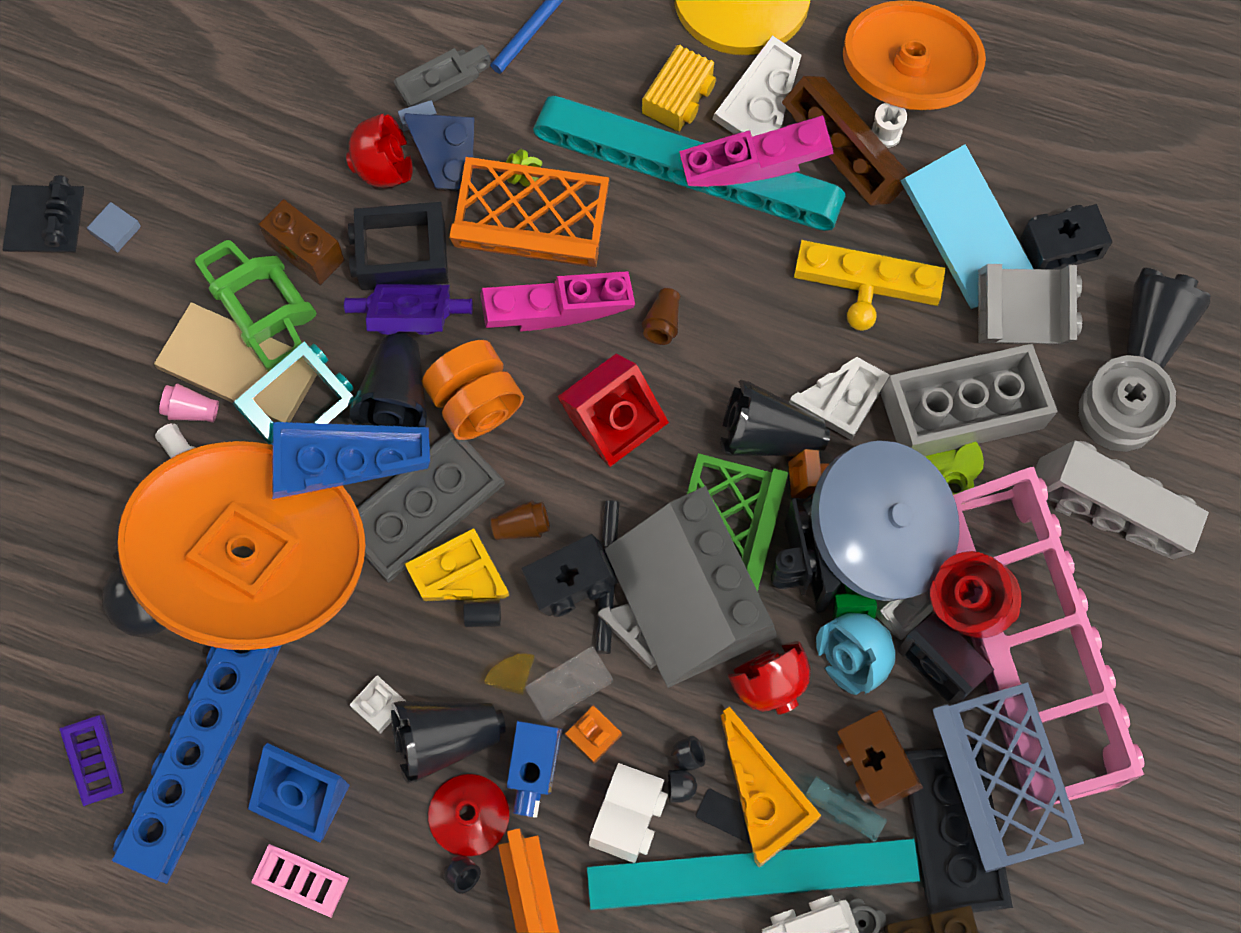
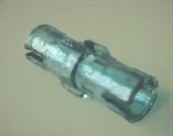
(845, 809)

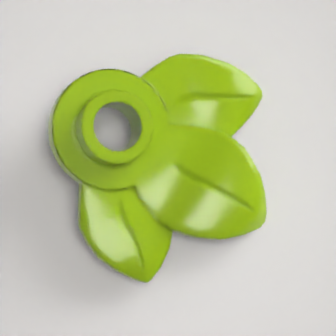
(960, 466)

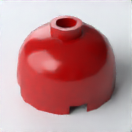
(377, 152)
(773, 679)

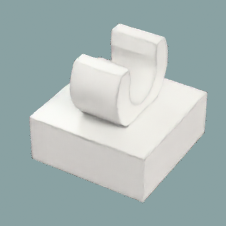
(375, 703)

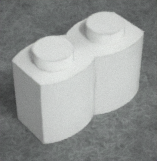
(627, 812)

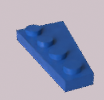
(334, 455)

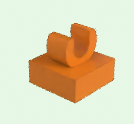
(805, 473)
(593, 734)

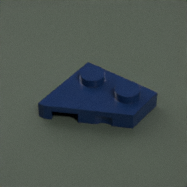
(443, 146)

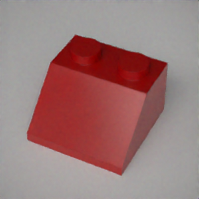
(614, 408)

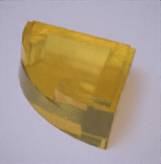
(511, 673)

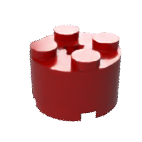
(956, 583)

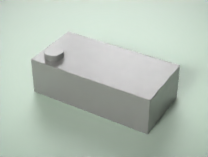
(969, 401)

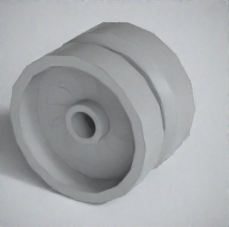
(1127, 403)

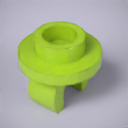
(521, 157)

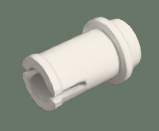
(172, 440)

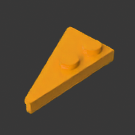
(770, 800)

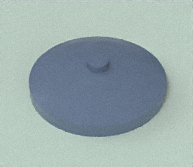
(884, 520)

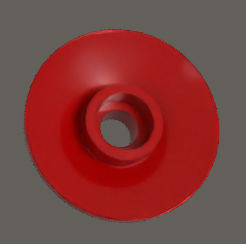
(483, 830)

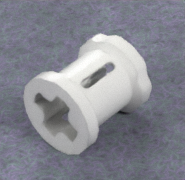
(889, 124)

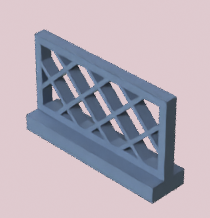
(972, 788)

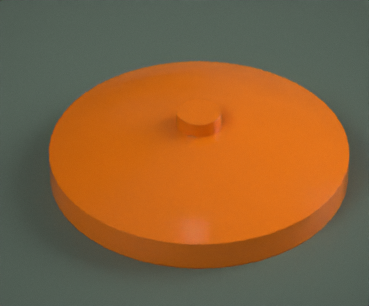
(914, 55)

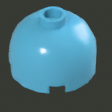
(858, 651)

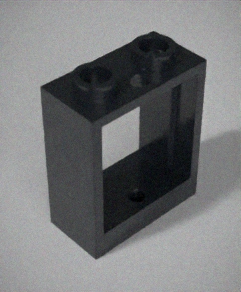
(415, 273)

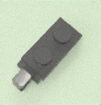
(442, 75)

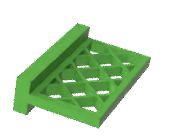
(765, 511)

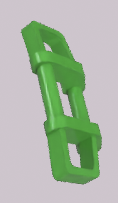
(294, 314)

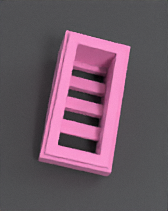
(268, 865)

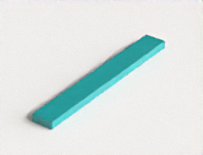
(741, 877)

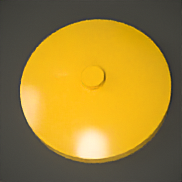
(741, 25)

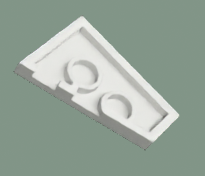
(758, 95)

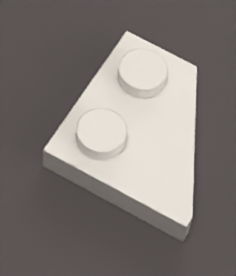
(844, 396)

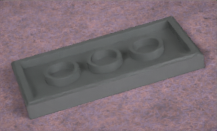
(425, 504)

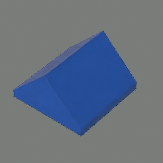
(296, 793)

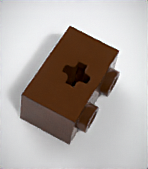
(301, 242)
(897, 776)

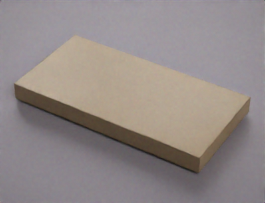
(213, 357)

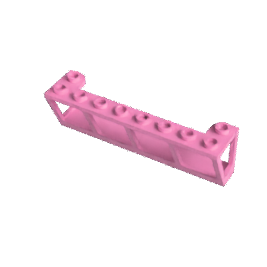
(1121, 757)

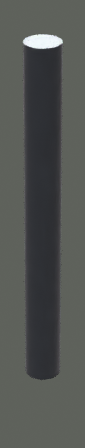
(609, 535)

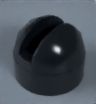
(689, 754)
(681, 786)
(462, 866)

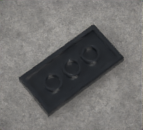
(945, 842)

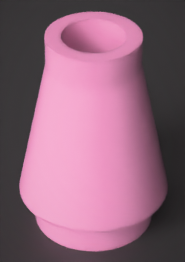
(186, 404)

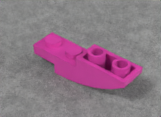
(755, 158)
(557, 304)

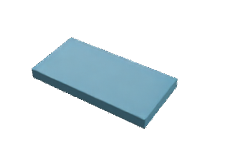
(964, 219)

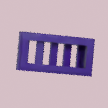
(73, 749)

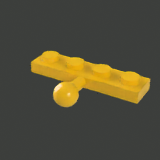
(870, 276)

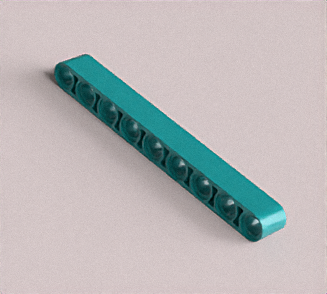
(658, 155)

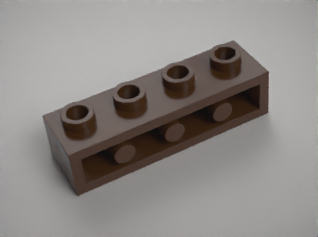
(855, 147)

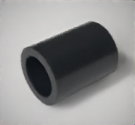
(482, 613)

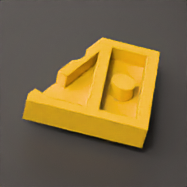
(457, 571)

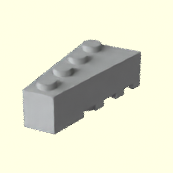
(1121, 499)

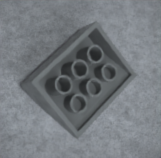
(689, 588)

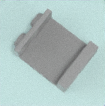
(1028, 305)

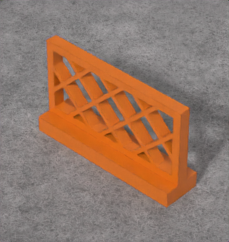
(524, 242)
(528, 884)

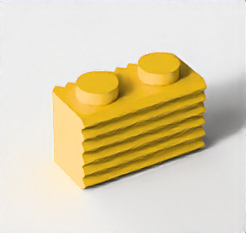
(678, 88)

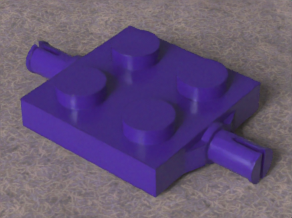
(408, 308)

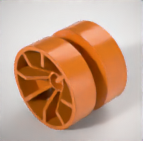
(472, 389)

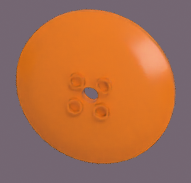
(217, 498)

